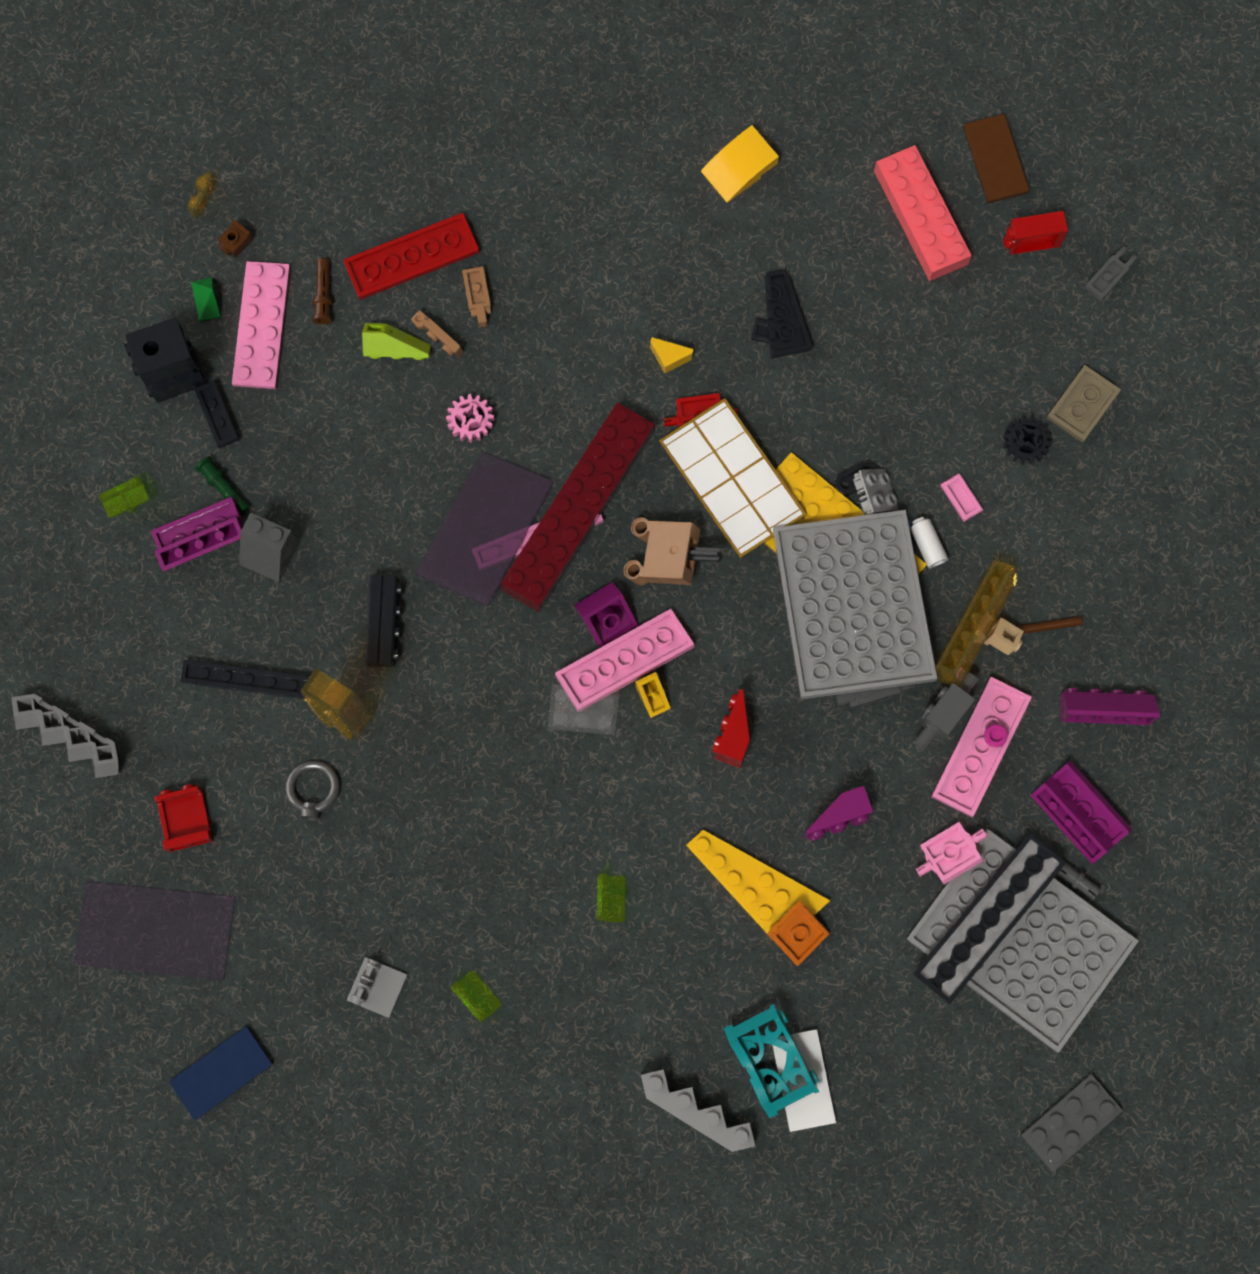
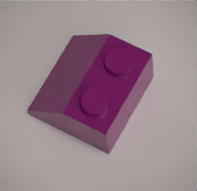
(606, 615)

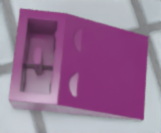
(849, 808)

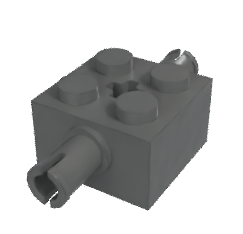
(950, 708)

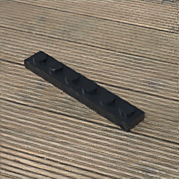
(243, 679)

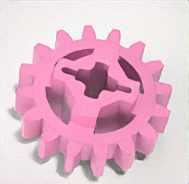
(461, 413)

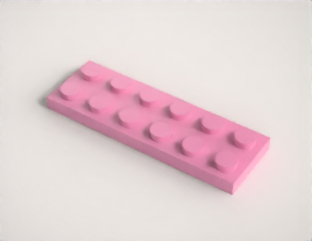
(261, 325)
(624, 660)
(973, 760)

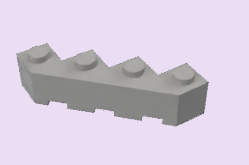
(58, 727)
(706, 1121)

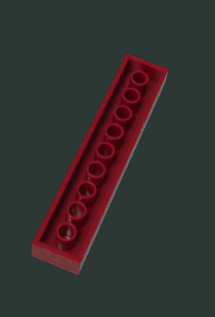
(577, 507)

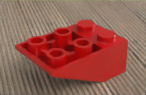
(735, 737)

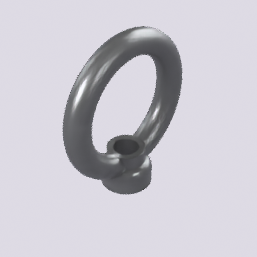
(311, 810)

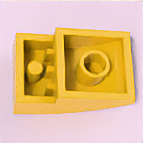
(740, 164)

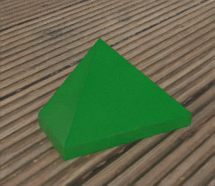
(206, 299)

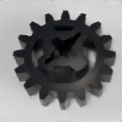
(1034, 433)

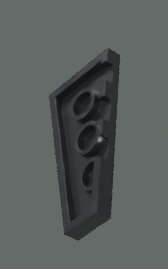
(785, 321)

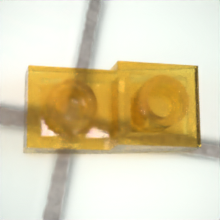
(204, 187)

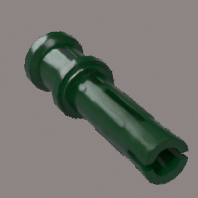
(216, 478)

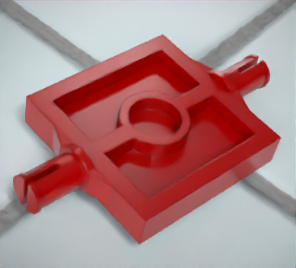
(691, 407)

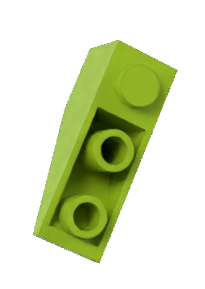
(387, 341)

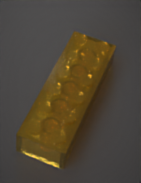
(336, 705)

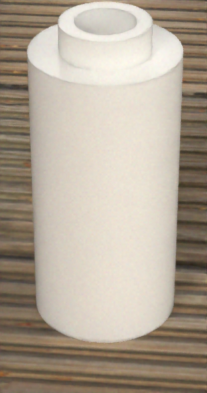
(928, 542)

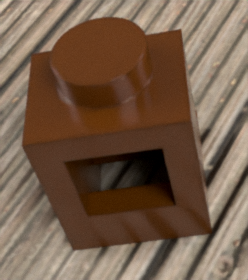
(235, 246)

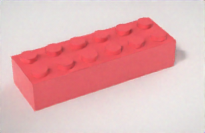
(922, 213)

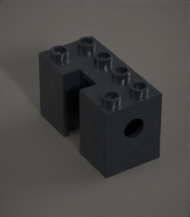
(164, 360)

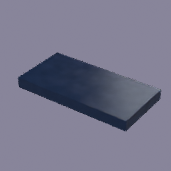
(220, 1073)

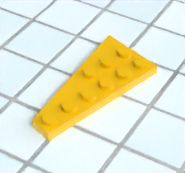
(754, 885)

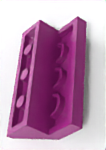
(197, 534)
(1081, 812)

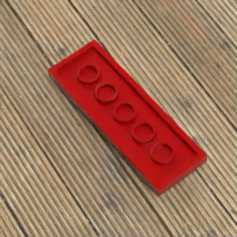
(411, 256)

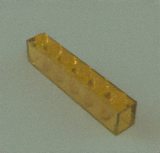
(976, 623)

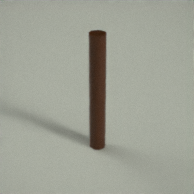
(1050, 625)

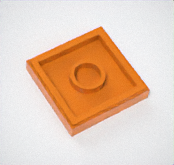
(798, 933)

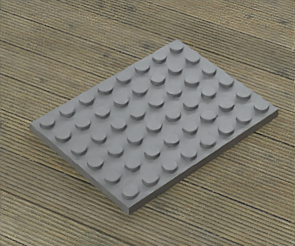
(854, 604)
(1048, 963)

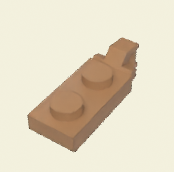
(477, 294)
(436, 333)

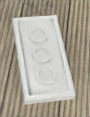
(815, 1108)

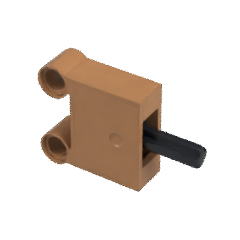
(669, 552)

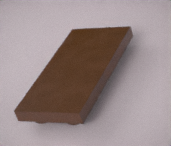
(995, 158)

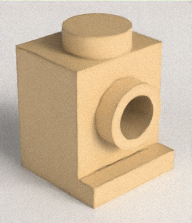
(1005, 637)

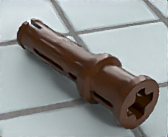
(322, 300)

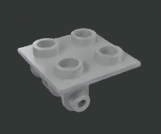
(877, 489)
(377, 987)

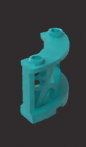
(764, 1091)

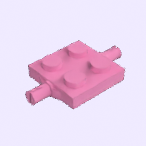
(951, 853)

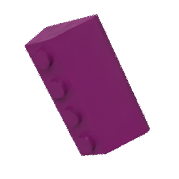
(1108, 707)

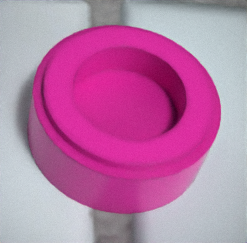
(995, 735)

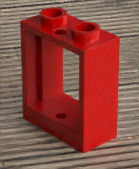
(1035, 233)

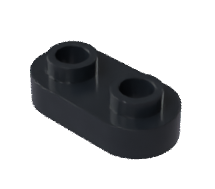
(848, 477)

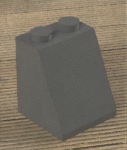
(266, 547)

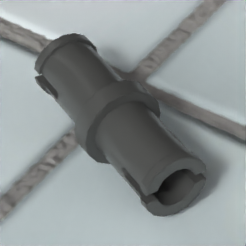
(1080, 881)

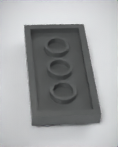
(1071, 1123)

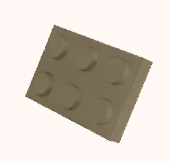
(1083, 403)

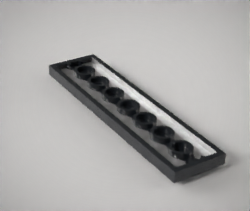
(989, 918)

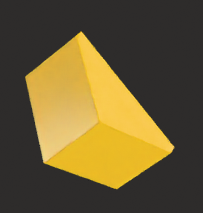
(670, 354)
(652, 694)

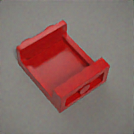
(183, 818)

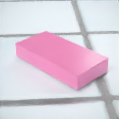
(961, 497)

